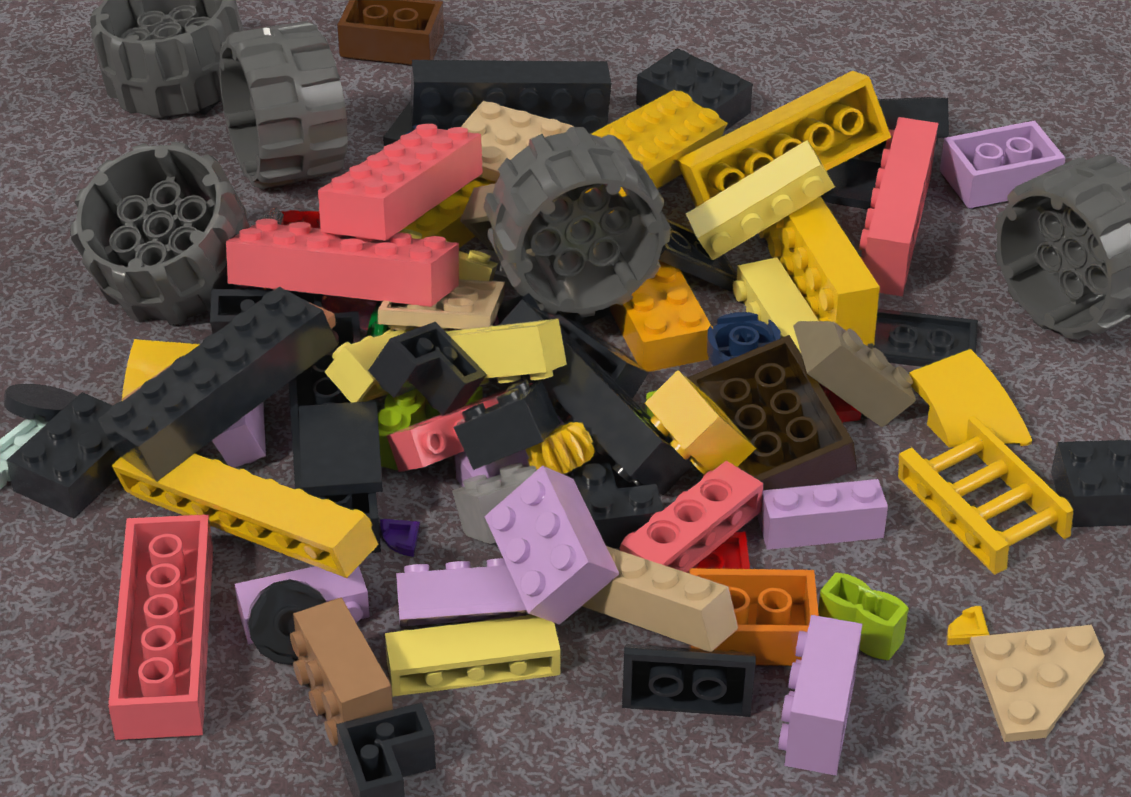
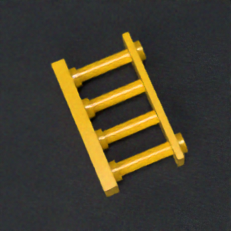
(970, 522)

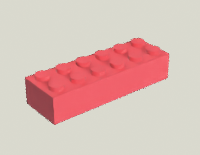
(400, 182)
(898, 203)
(343, 265)
(162, 628)

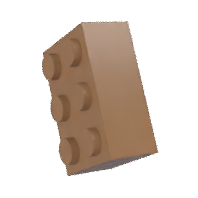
(338, 666)

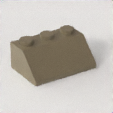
(854, 370)

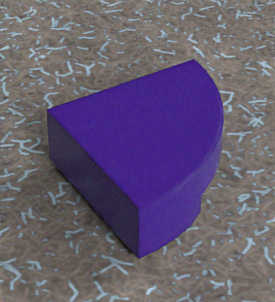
(400, 535)

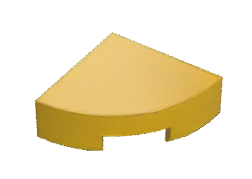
(967, 625)

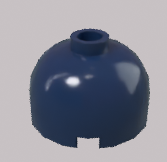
(737, 335)

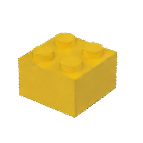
(697, 425)

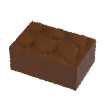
(391, 30)

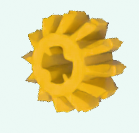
(563, 449)

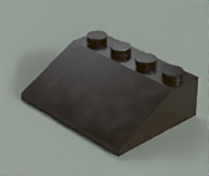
(782, 415)

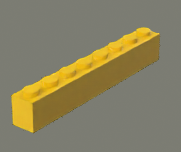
(259, 511)

